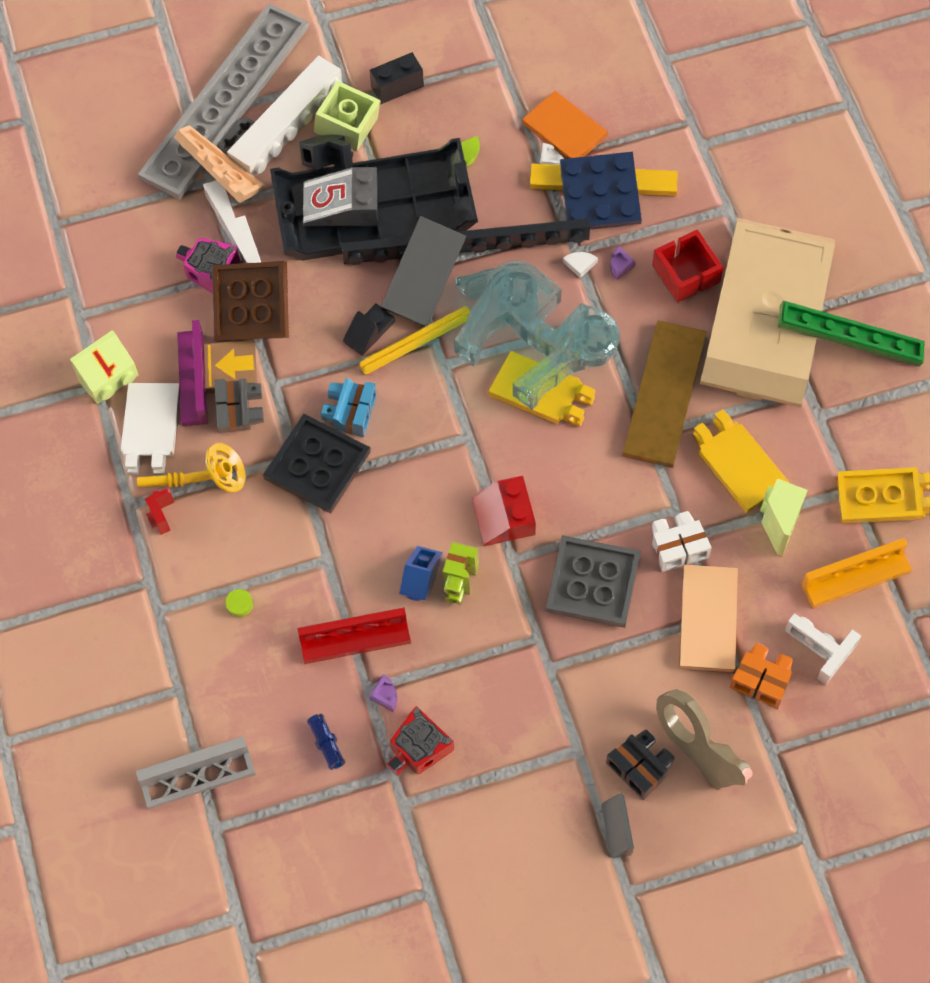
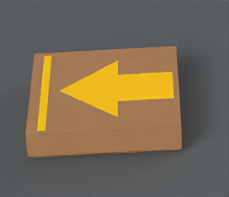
(229, 362)

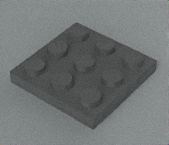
(593, 581)

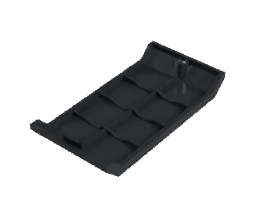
(408, 187)

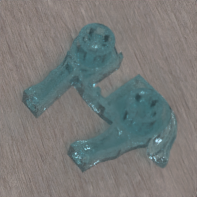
(523, 298)

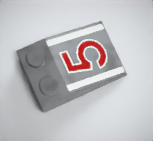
(342, 198)

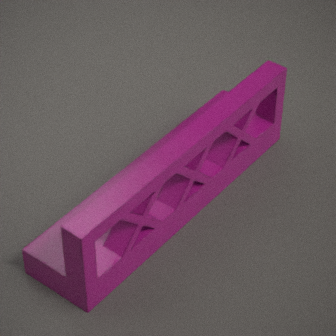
(192, 376)

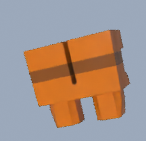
(775, 676)

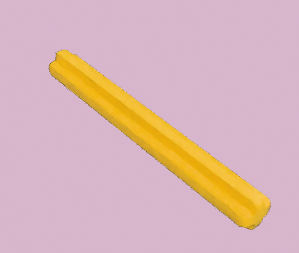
(414, 340)

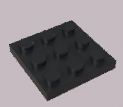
(317, 463)

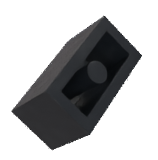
(396, 78)

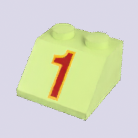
(104, 367)

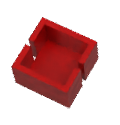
(691, 268)

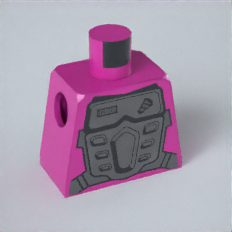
(202, 256)

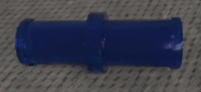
(326, 741)

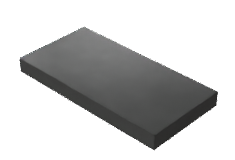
(423, 271)

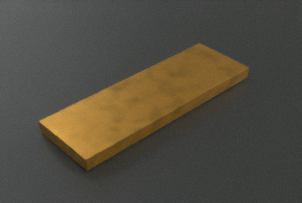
(664, 394)

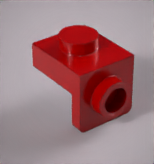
(155, 503)

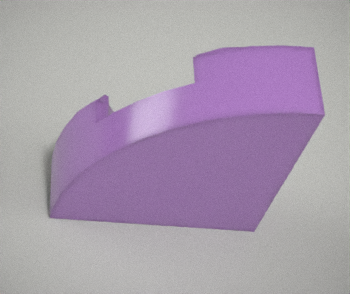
(621, 263)
(385, 694)

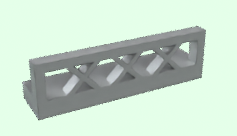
(191, 763)

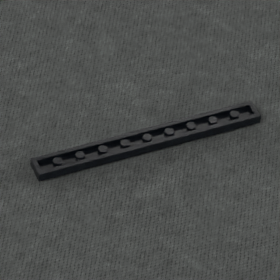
(476, 240)

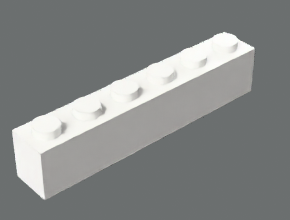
(285, 117)

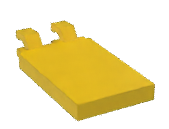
(554, 404)
(737, 461)
(883, 495)

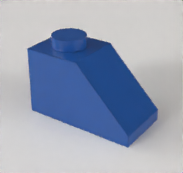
(420, 573)

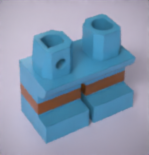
(353, 406)

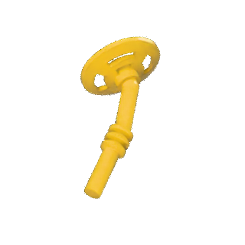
(214, 472)

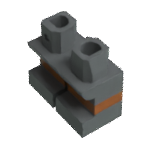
(233, 405)

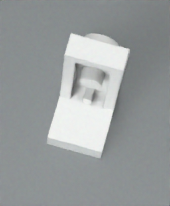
(823, 645)

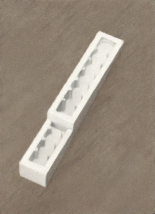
(235, 228)

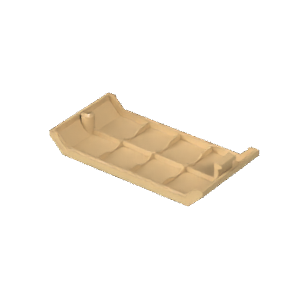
(746, 345)

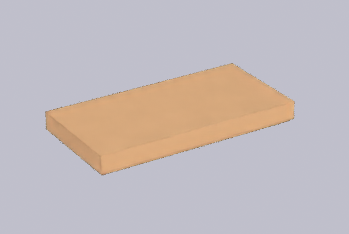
(708, 618)

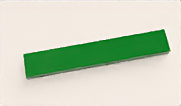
(851, 333)

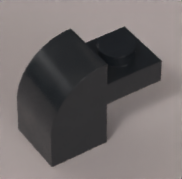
(326, 151)

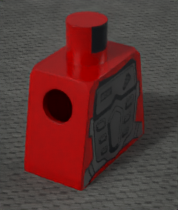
(418, 744)

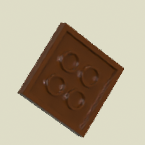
(250, 301)

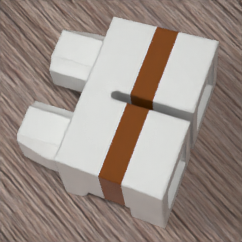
(679, 544)

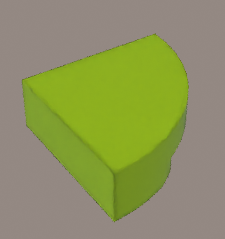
(470, 150)

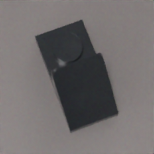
(368, 328)

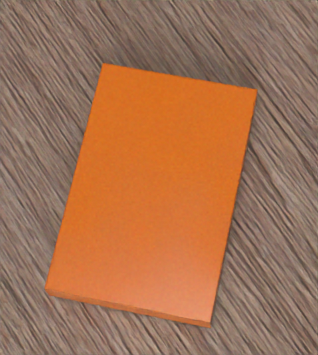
(564, 126)

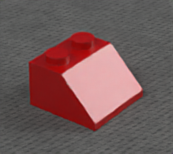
(504, 511)

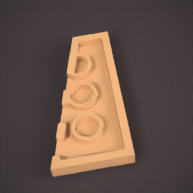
(224, 169)

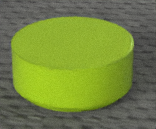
(239, 603)

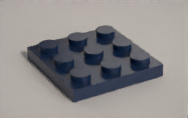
(601, 190)

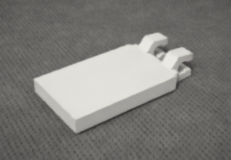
(150, 424)

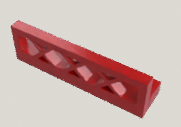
(354, 635)

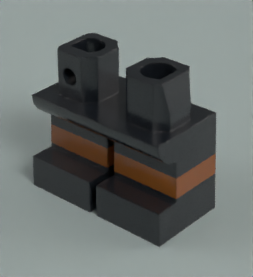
(639, 765)

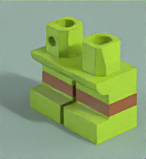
(459, 564)

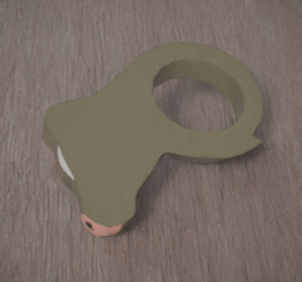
(714, 759)

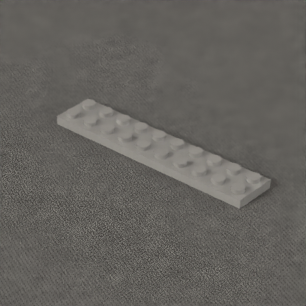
(226, 97)

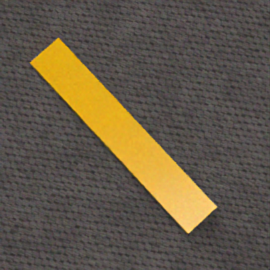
(648, 181)

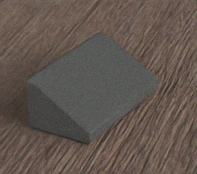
(617, 826)

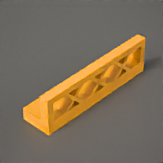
(856, 573)

